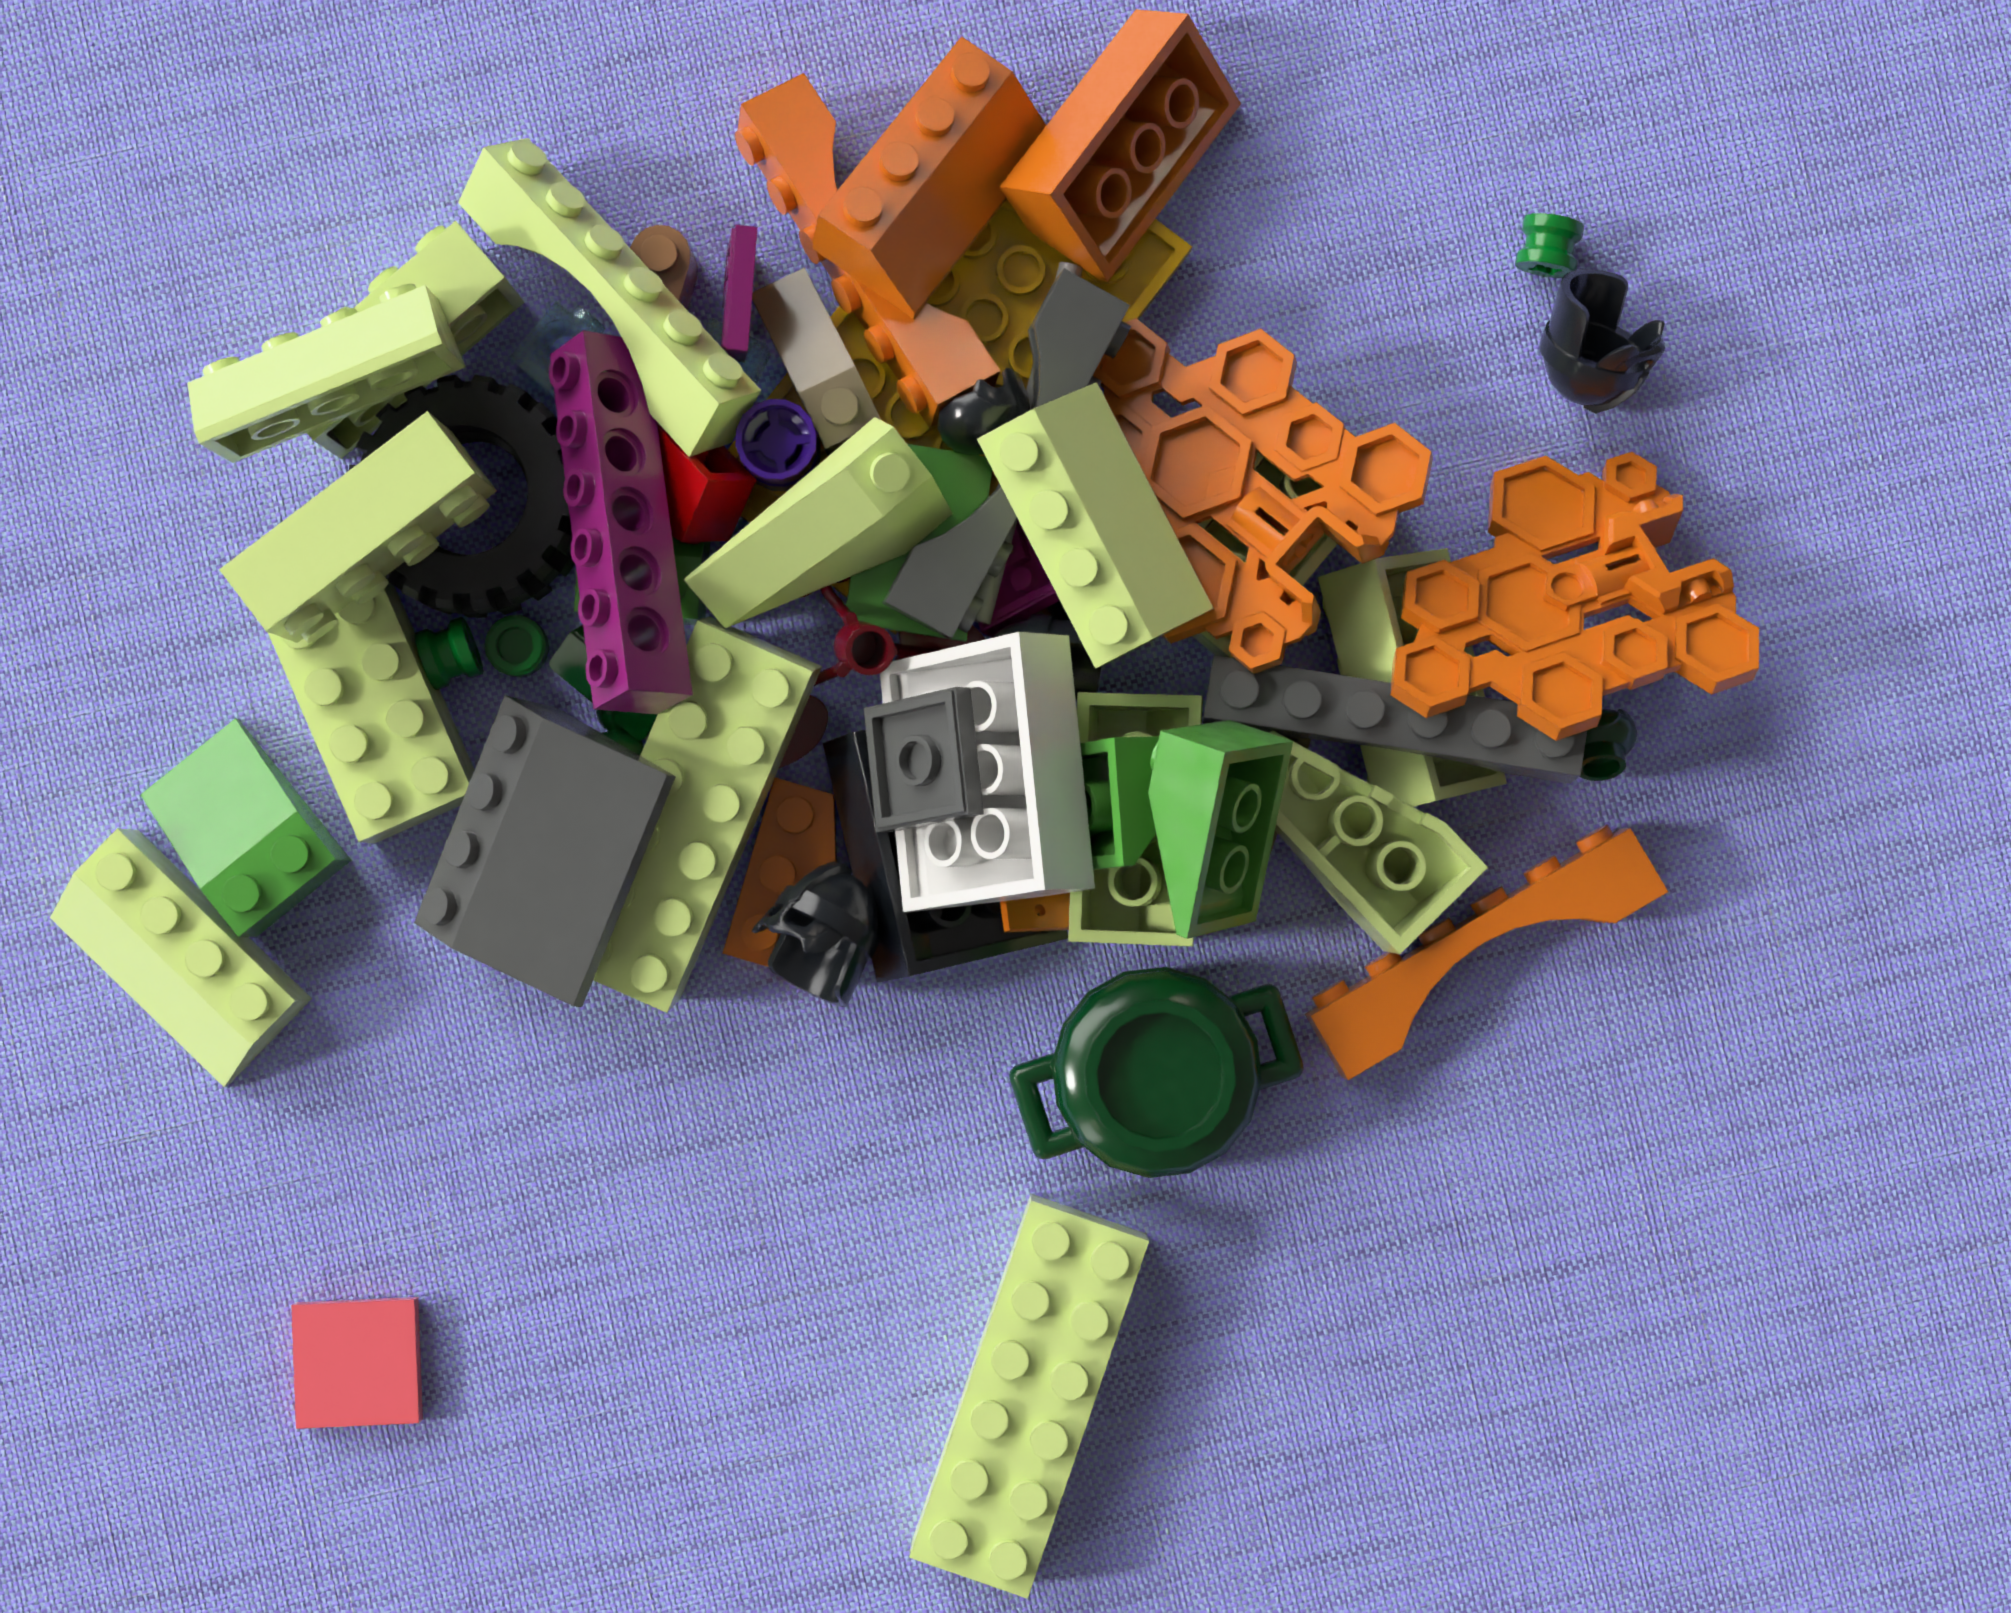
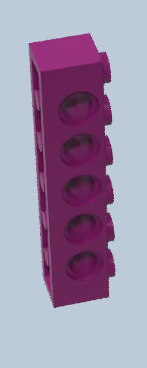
(619, 528)

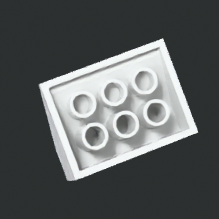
(1030, 777)

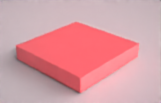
(357, 1362)

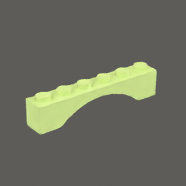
(684, 372)

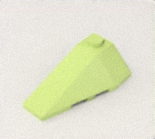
(837, 521)
(1371, 850)

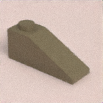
(815, 358)

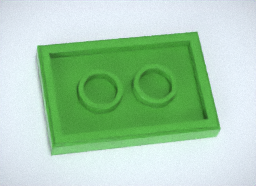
(965, 486)

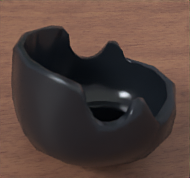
(982, 412)

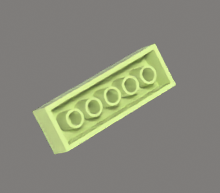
(724, 758)
(1029, 1396)

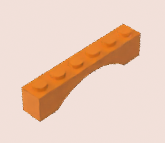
(792, 144)
(1374, 1016)

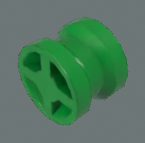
(1549, 245)
(449, 653)

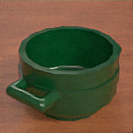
(1156, 1072)

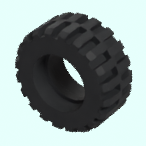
(542, 539)

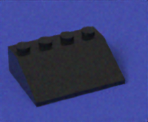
(919, 939)

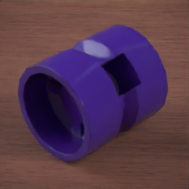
(777, 443)

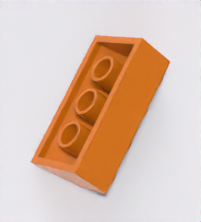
(1122, 142)
(930, 179)

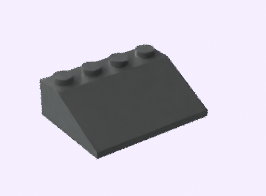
(544, 849)

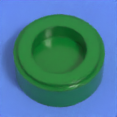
(516, 646)

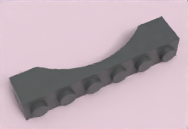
(1066, 345)
(1364, 713)

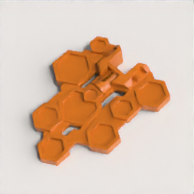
(1206, 471)
(1540, 606)

